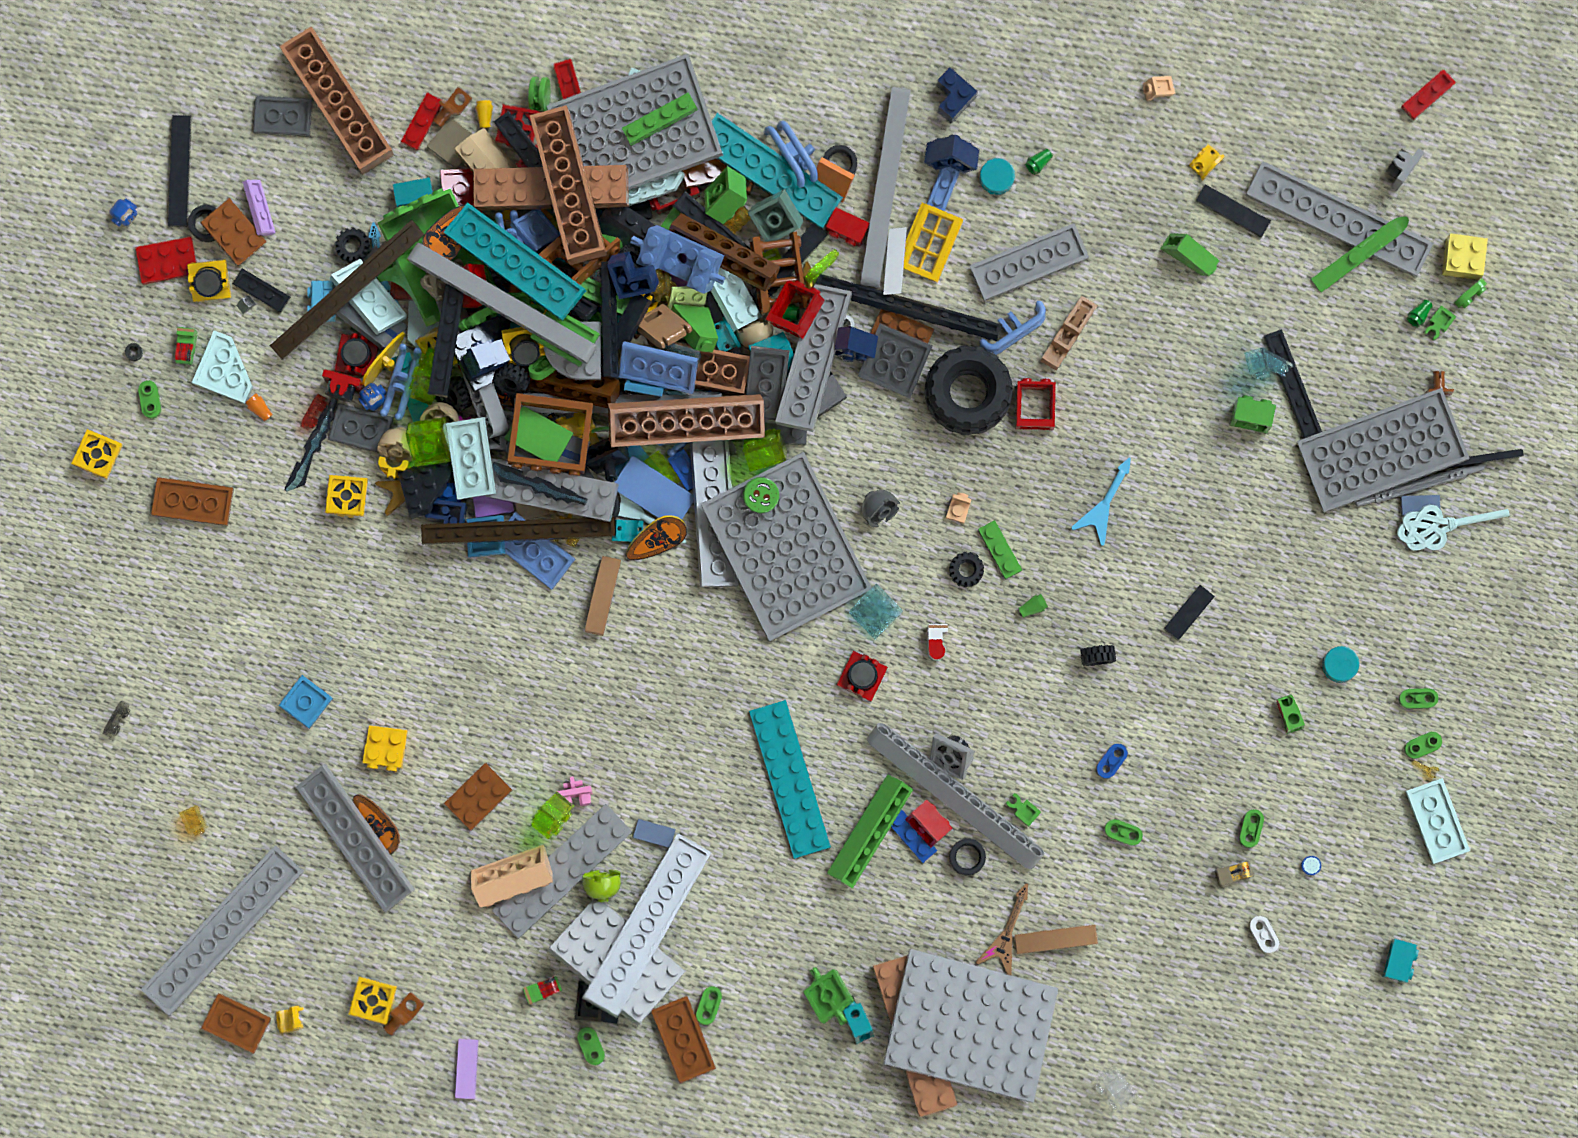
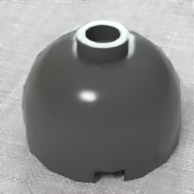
(878, 506)

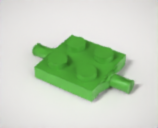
(828, 996)

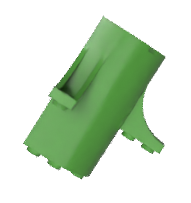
(406, 274)

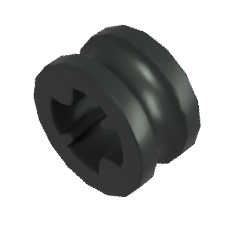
(139, 351)

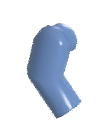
(809, 149)

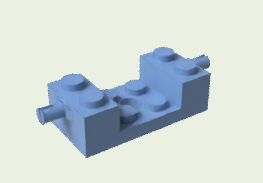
(663, 251)

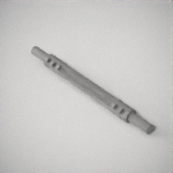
(1420, 484)

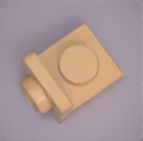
(1158, 87)
(958, 507)

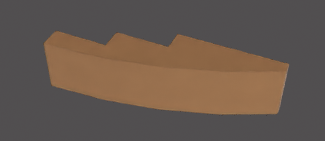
(1069, 333)
(602, 595)
(1056, 939)

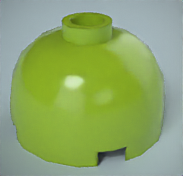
(602, 884)

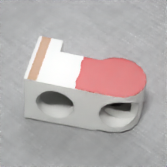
(935, 640)

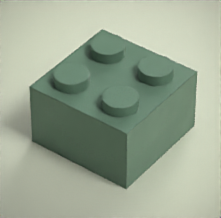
(776, 216)

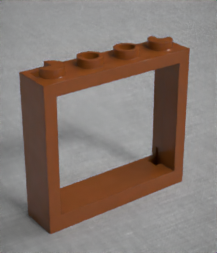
(555, 404)

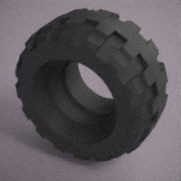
(974, 362)

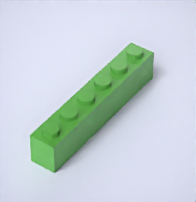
(870, 831)

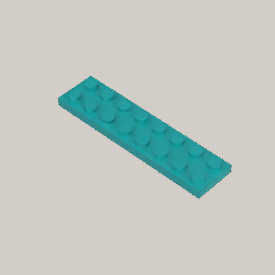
(772, 172)
(515, 261)
(789, 779)

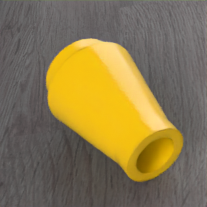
(484, 113)

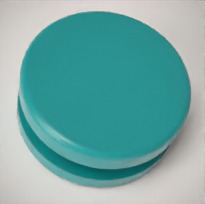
(997, 176)
(1340, 664)

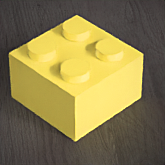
(1464, 256)

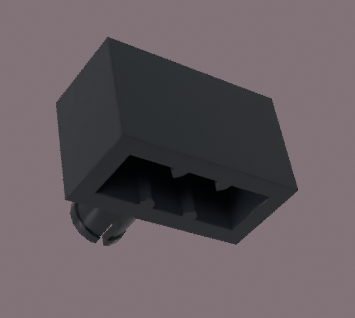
(604, 458)

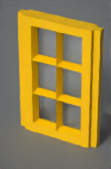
(930, 241)

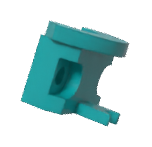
(726, 336)
(627, 529)

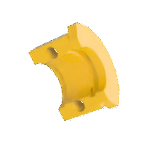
(1206, 161)
(392, 471)
(289, 1020)

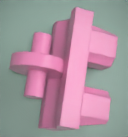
(583, 793)

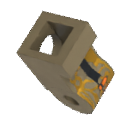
(1233, 873)

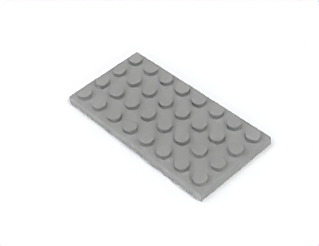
(1383, 450)

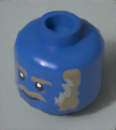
(123, 212)
(372, 396)

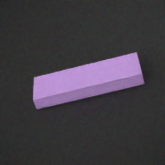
(258, 207)
(466, 1068)

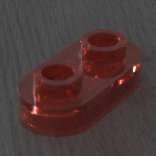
(310, 420)

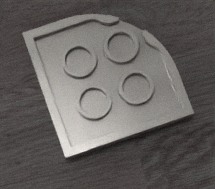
(588, 371)

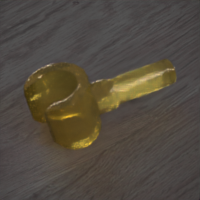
(1425, 768)

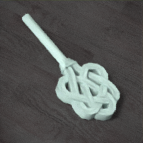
(1437, 519)

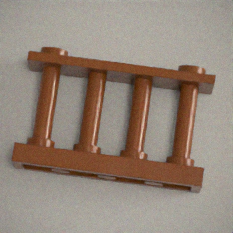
(556, 250)
(764, 301)

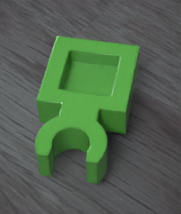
(1441, 321)
(1025, 811)

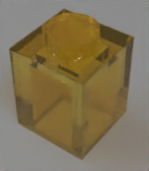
(194, 820)

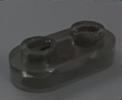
(121, 712)

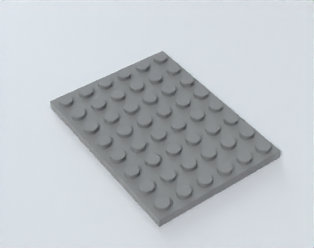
(605, 110)
(791, 558)
(970, 1026)

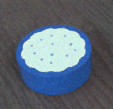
(1311, 865)

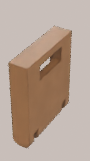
(663, 327)

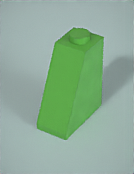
(1190, 253)
(703, 330)

